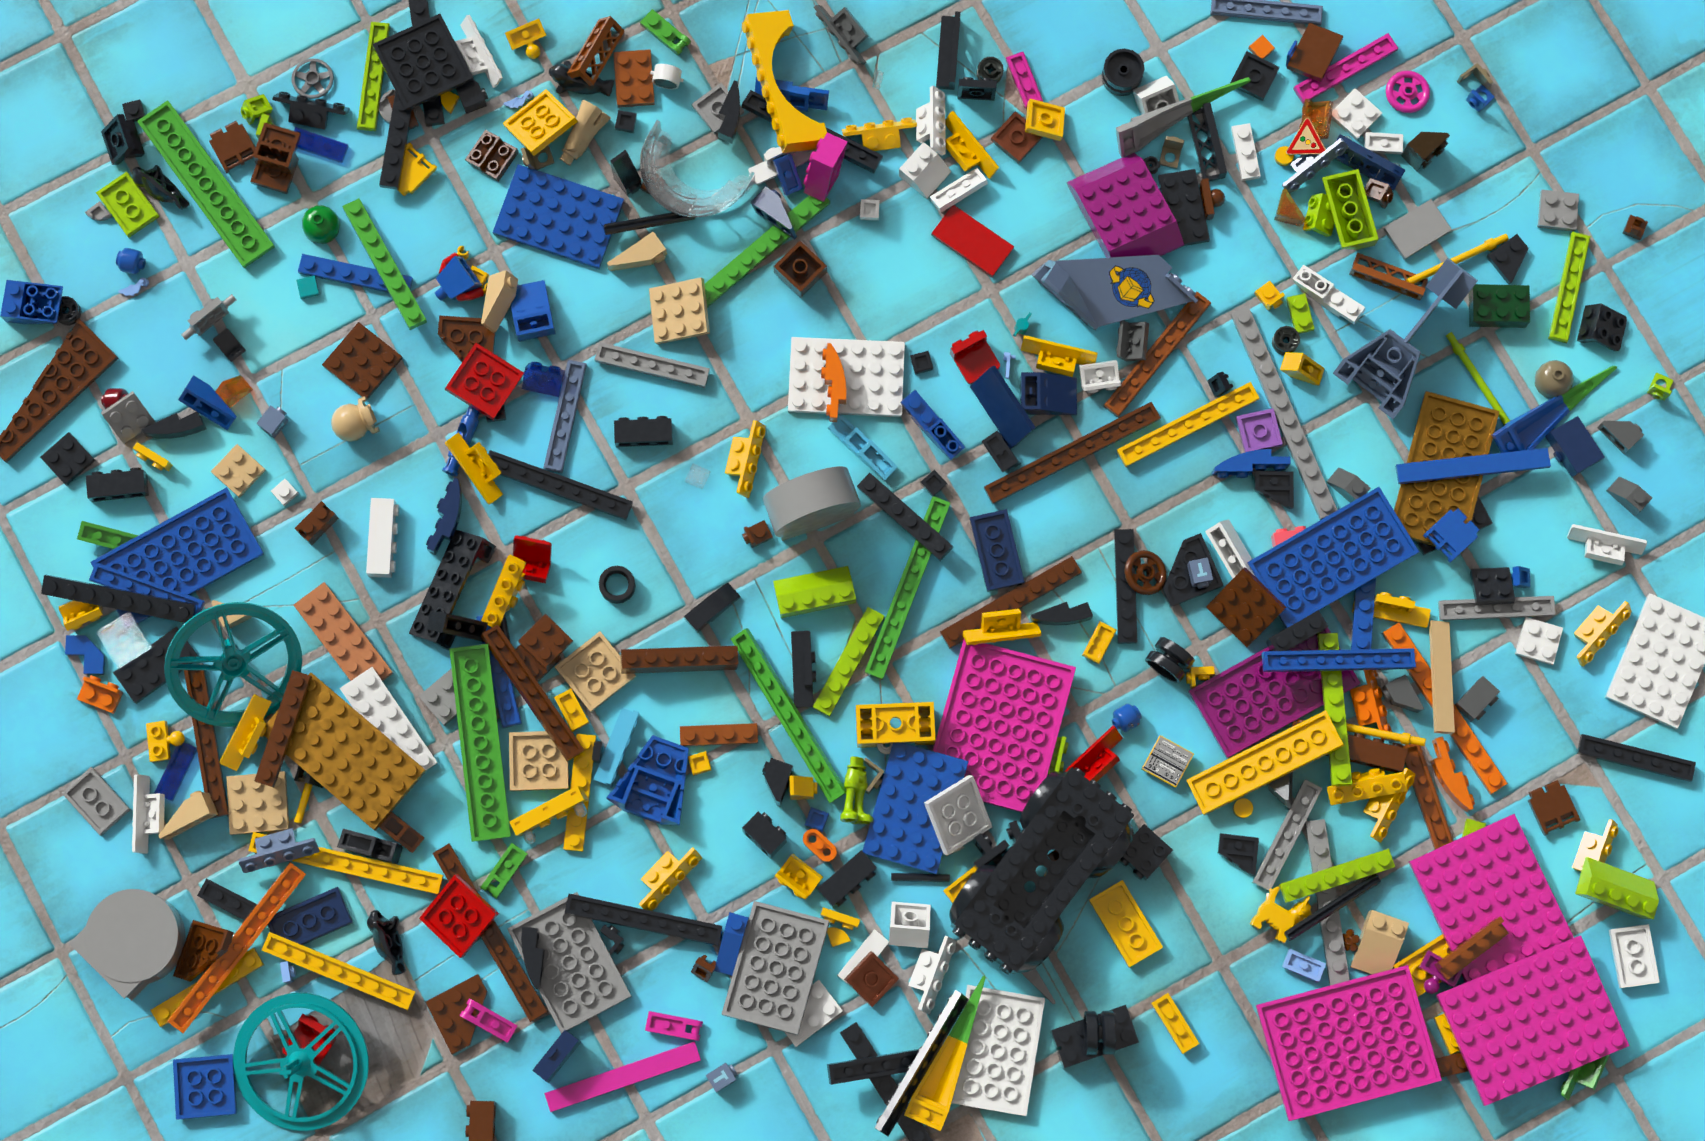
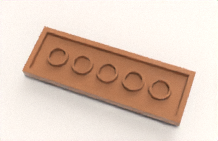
(340, 634)

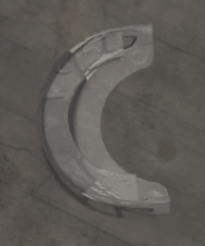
(672, 192)

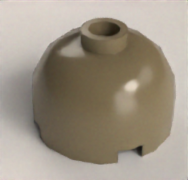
(1553, 379)

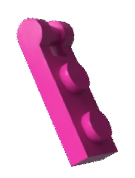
(489, 1021)
(673, 1025)

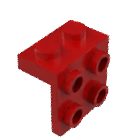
(973, 356)
(536, 555)
(307, 1031)

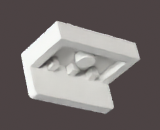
(1099, 376)

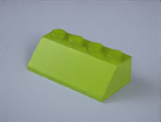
(1350, 210)
(814, 592)
(1618, 889)

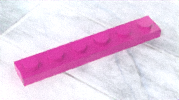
(1347, 67)

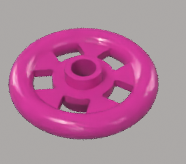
(1407, 106)

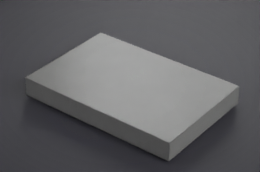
(1417, 229)
(96, 801)

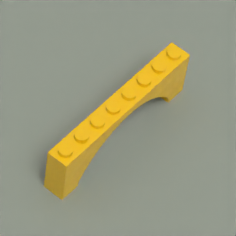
(793, 129)

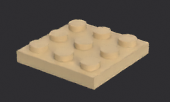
(679, 310)
(594, 671)
(536, 763)
(256, 806)

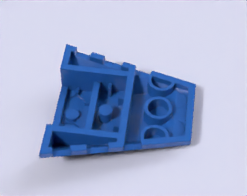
(654, 783)

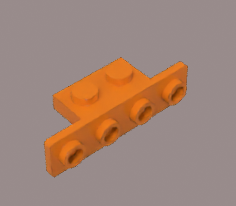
(1369, 704)

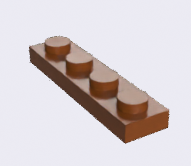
(719, 734)

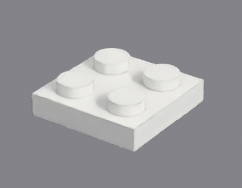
(1355, 114)
(1539, 641)

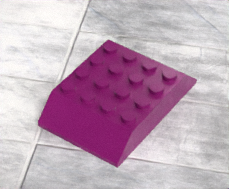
(1126, 209)

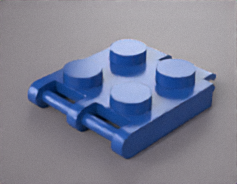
(1452, 534)

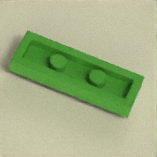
(103, 535)

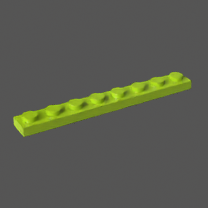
(1334, 705)

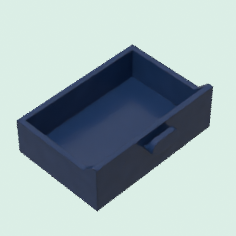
(1574, 446)
(556, 1056)

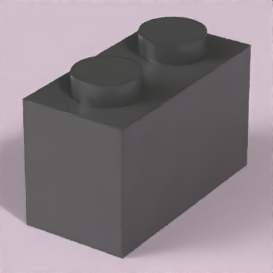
(1477, 698)

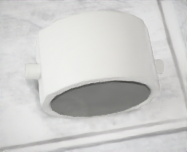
(666, 76)

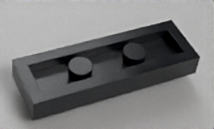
(226, 899)

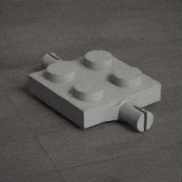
(205, 318)

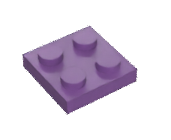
(1259, 430)

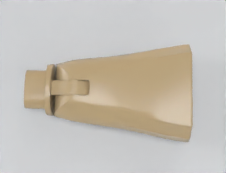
(589, 122)

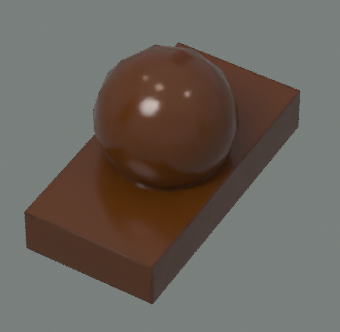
(1210, 198)

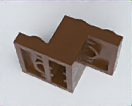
(275, 158)
(542, 646)

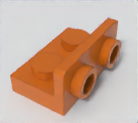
(99, 694)

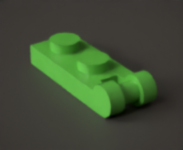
(664, 32)
(504, 870)

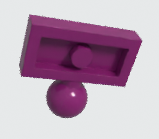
(1432, 984)

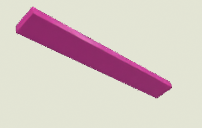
(622, 1076)

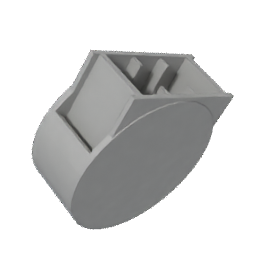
(811, 502)
(132, 940)

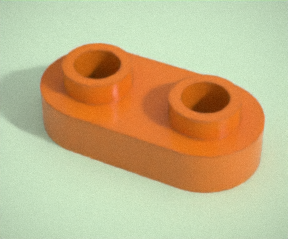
(820, 845)

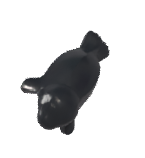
(577, 84)
(159, 186)
(387, 940)

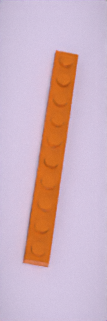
(1463, 735)
(241, 942)

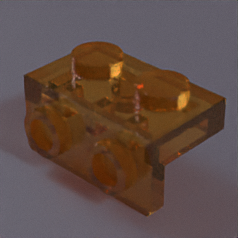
(1320, 116)

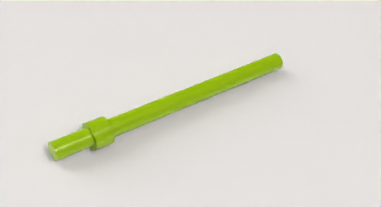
(1459, 350)

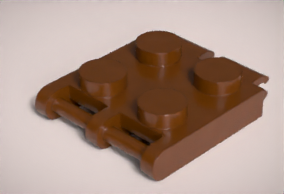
(232, 146)
(1552, 807)

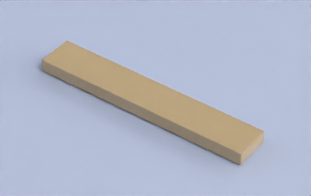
(1441, 677)

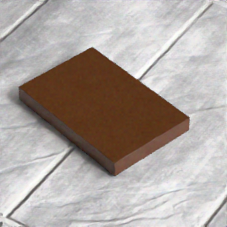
(1315, 52)

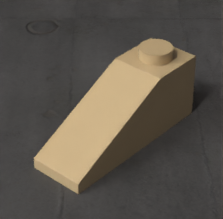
(642, 253)
(498, 298)
(190, 813)

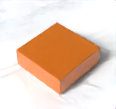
(1261, 47)

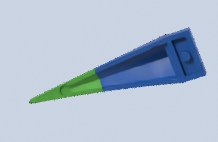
(1531, 427)

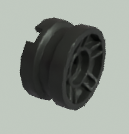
(990, 63)
(1293, 339)

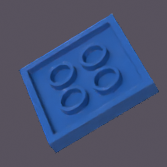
(204, 1086)

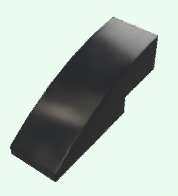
(730, 114)
(175, 426)
(711, 607)
(1063, 615)
(370, 846)
(532, 955)

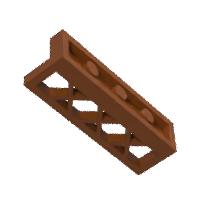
(594, 42)
(1387, 280)
(1471, 948)

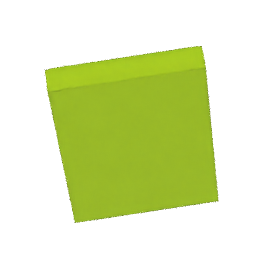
(127, 204)

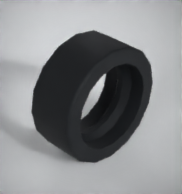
(617, 570)

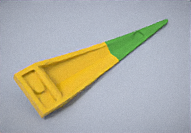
(936, 1090)

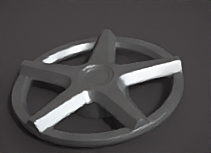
(312, 78)

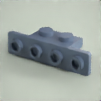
(1308, 165)
(277, 849)

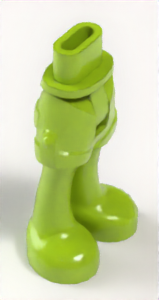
(856, 785)

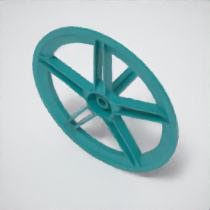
(231, 663)
(301, 1061)

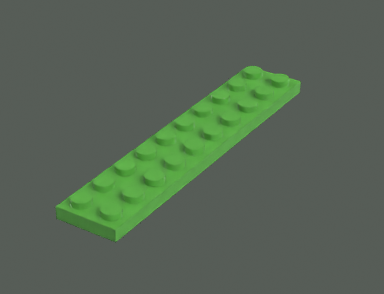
(206, 184)
(479, 742)

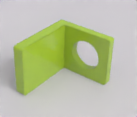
(1658, 391)

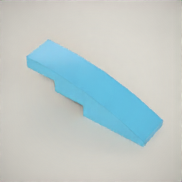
(862, 447)

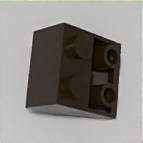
(1424, 147)

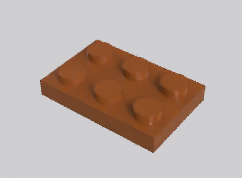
(633, 78)

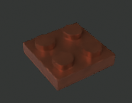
(1013, 138)
(871, 978)

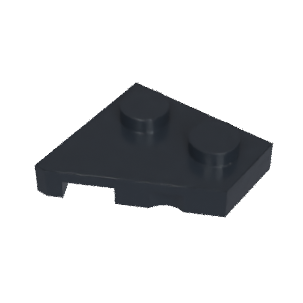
(1508, 257)
(1275, 486)
(1239, 851)

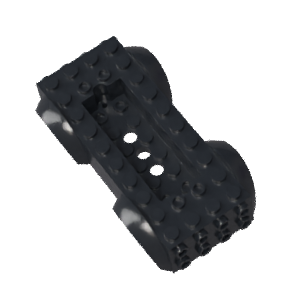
(1063, 816)

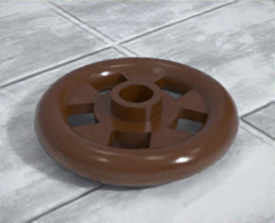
(1131, 578)

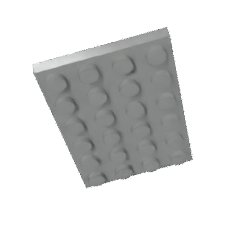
(775, 968)
(577, 969)

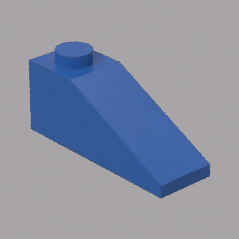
(207, 402)
(731, 943)

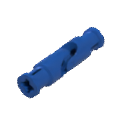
(468, 424)

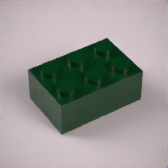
(1499, 306)

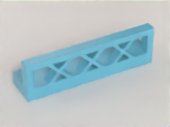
(617, 747)

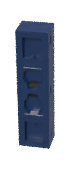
(1370, 163)

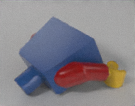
(458, 279)

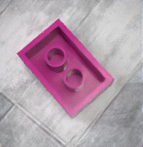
(824, 166)

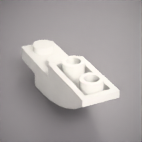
(1327, 295)

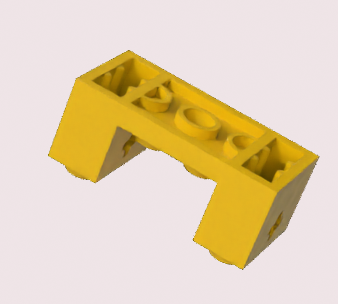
(874, 724)

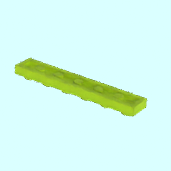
(848, 661)
(1337, 875)

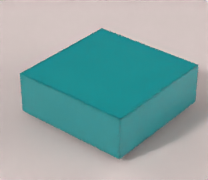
(307, 287)

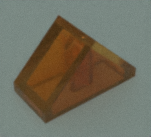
(1288, 211)
(233, 390)

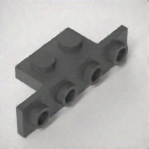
(846, 29)

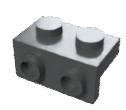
(1132, 341)

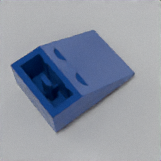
(31, 303)
(532, 311)

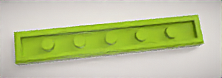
(372, 80)
(1569, 287)

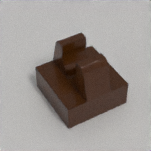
(1635, 227)
(703, 969)

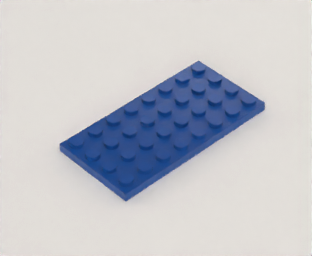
(188, 548)
(1334, 556)

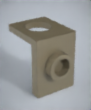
(1481, 74)
(1171, 145)
(533, 162)
(877, 780)

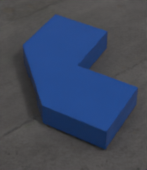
(82, 646)

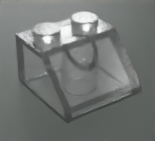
(124, 639)

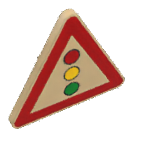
(1306, 141)

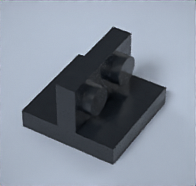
(122, 139)
(984, 844)

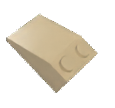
(1379, 943)

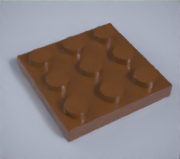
(362, 361)
(1246, 607)

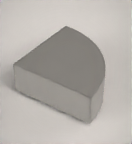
(98, 212)

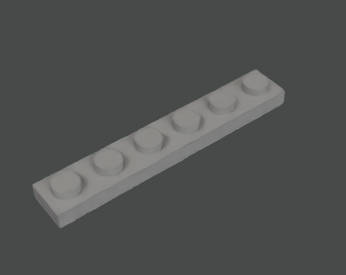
(652, 365)
(1522, 607)
(1287, 835)

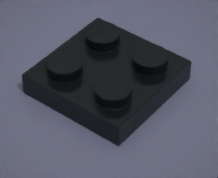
(1259, 72)
(977, 89)
(67, 458)
(1492, 586)

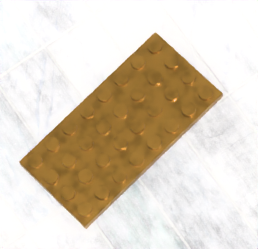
(1444, 431)
(349, 755)

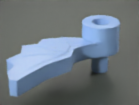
(517, 102)
(134, 289)
(1007, 356)

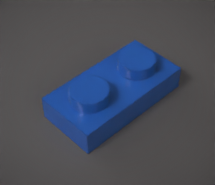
(787, 174)

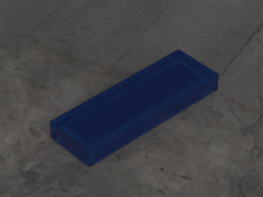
(322, 145)
(176, 771)

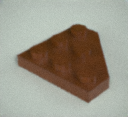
(462, 334)
(201, 949)
(447, 1010)

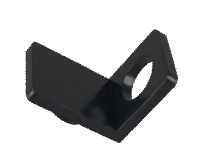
(229, 345)

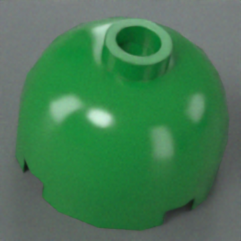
(320, 224)

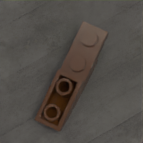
(401, 832)

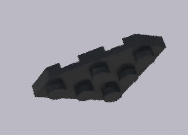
(1178, 584)

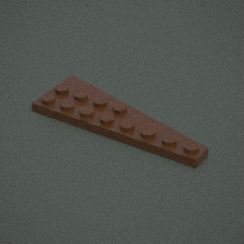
(69, 373)

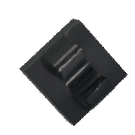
(1219, 384)

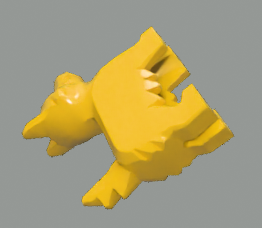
(1279, 917)

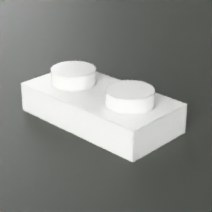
(1384, 143)

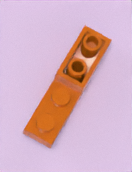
(834, 376)
(1453, 783)

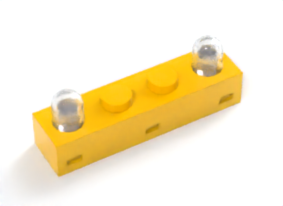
(548, 811)

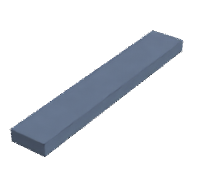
(1268, 11)
(565, 416)

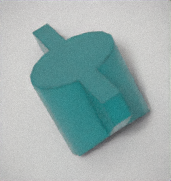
(1022, 325)

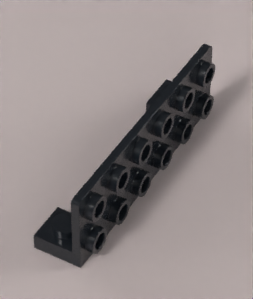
(449, 583)

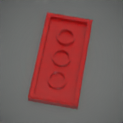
(972, 240)

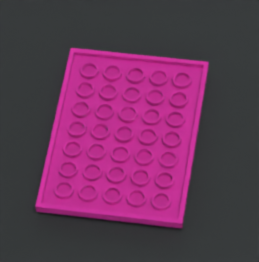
(1004, 720)
(1488, 878)
(1532, 1020)
(1348, 1043)

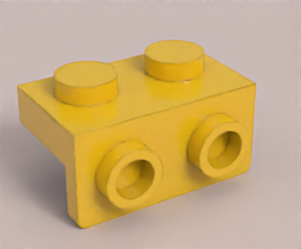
(78, 613)
(798, 877)

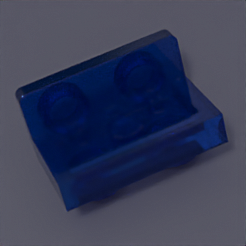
(543, 379)

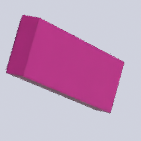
(1023, 78)

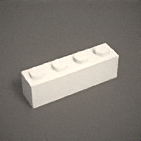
(381, 537)
(1229, 547)

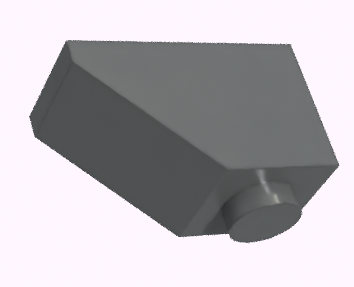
(1621, 433)
(1348, 485)
(1629, 495)
(1401, 694)

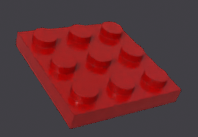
(484, 381)
(458, 916)

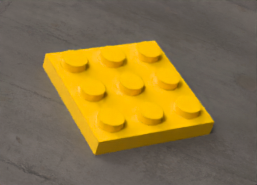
(540, 122)

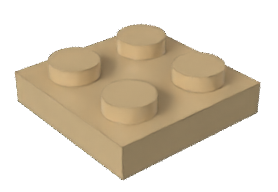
(238, 470)

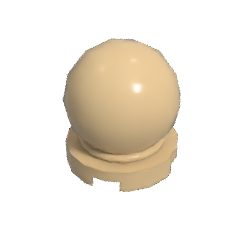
(352, 421)

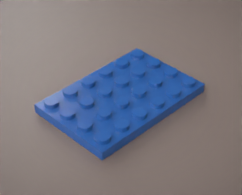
(557, 216)
(900, 819)

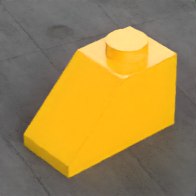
(1302, 368)
(802, 788)

